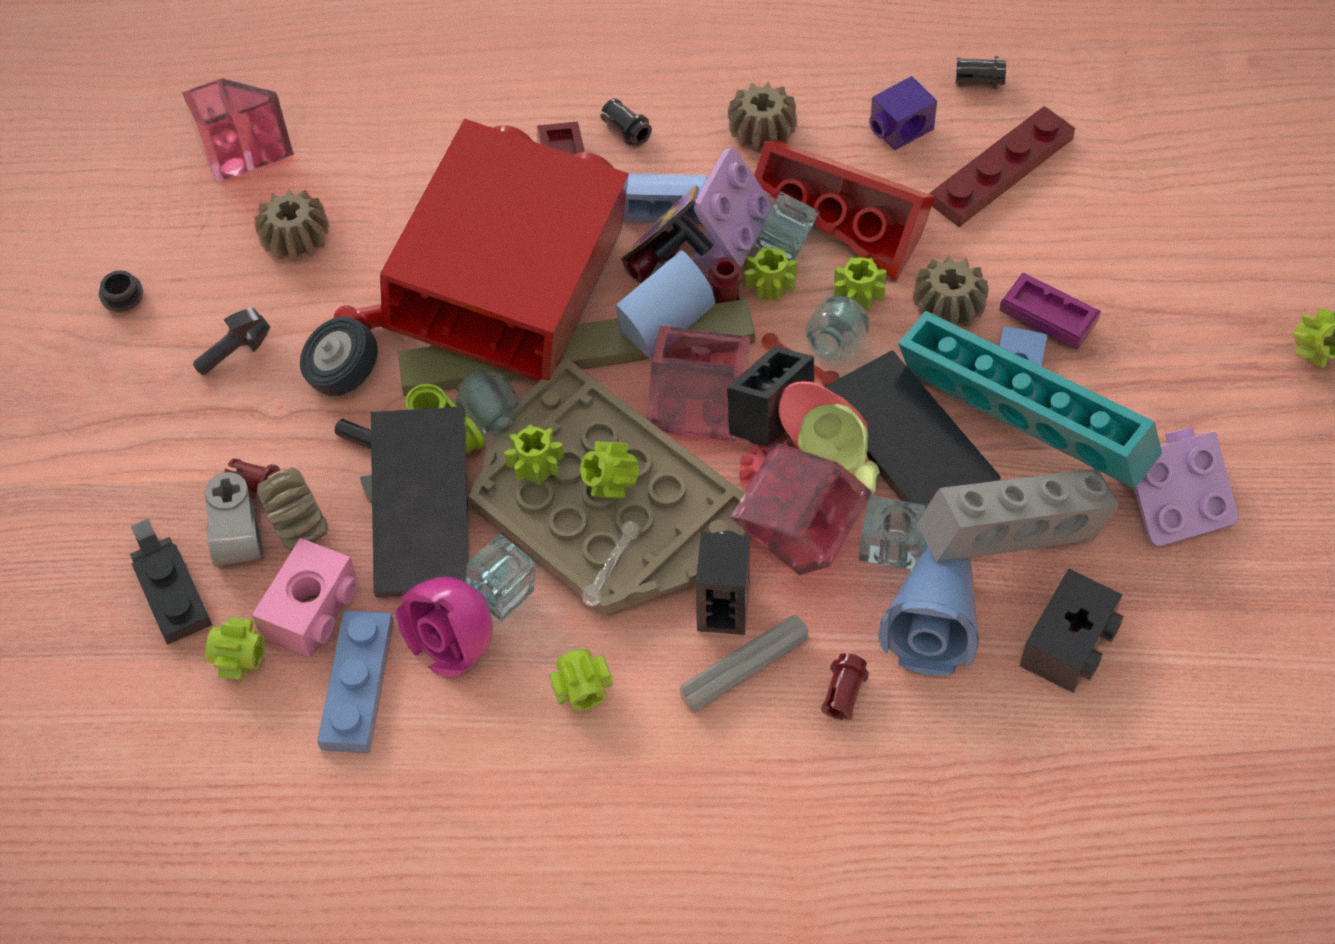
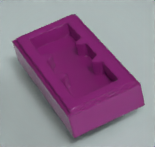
(1050, 310)

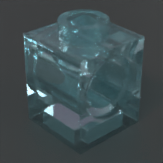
(787, 225)
(887, 516)
(502, 576)

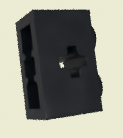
(757, 392)
(723, 582)
(1078, 607)

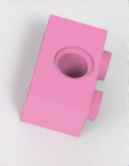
(306, 573)

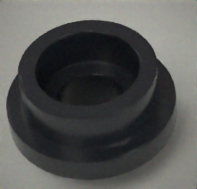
(120, 291)

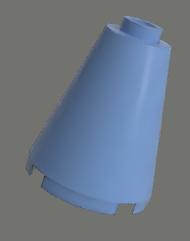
(933, 617)

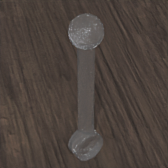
(591, 593)

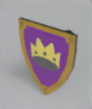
(683, 231)

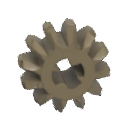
(762, 115)
(291, 224)
(951, 291)
(291, 507)

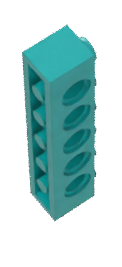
(1032, 399)

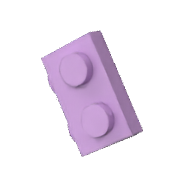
(731, 210)
(1186, 489)

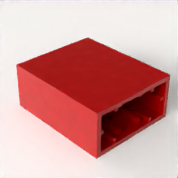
(504, 249)

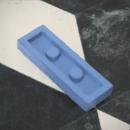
(356, 682)

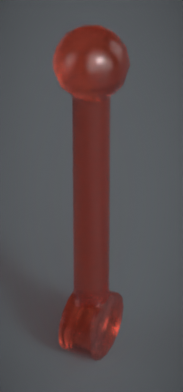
(771, 339)

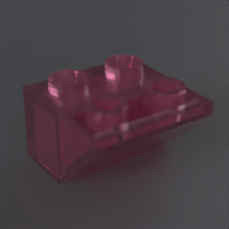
(237, 126)
(692, 380)
(801, 507)

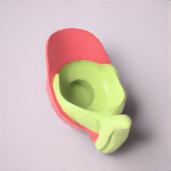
(828, 428)

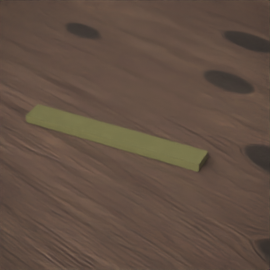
(590, 346)

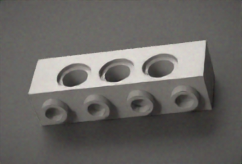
(1016, 514)

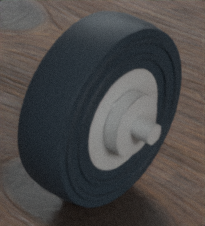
(338, 356)

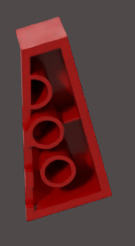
(856, 207)

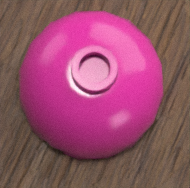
(446, 623)

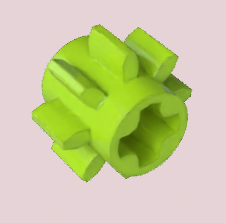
(770, 273)
(860, 282)
(1316, 337)
(534, 454)
(609, 469)
(235, 648)
(581, 679)

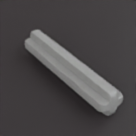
(743, 662)

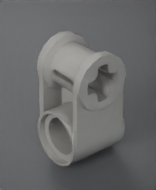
(231, 521)

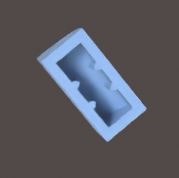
(654, 194)
(669, 297)

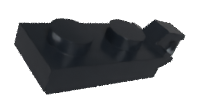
(167, 585)

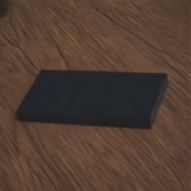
(910, 432)
(418, 497)

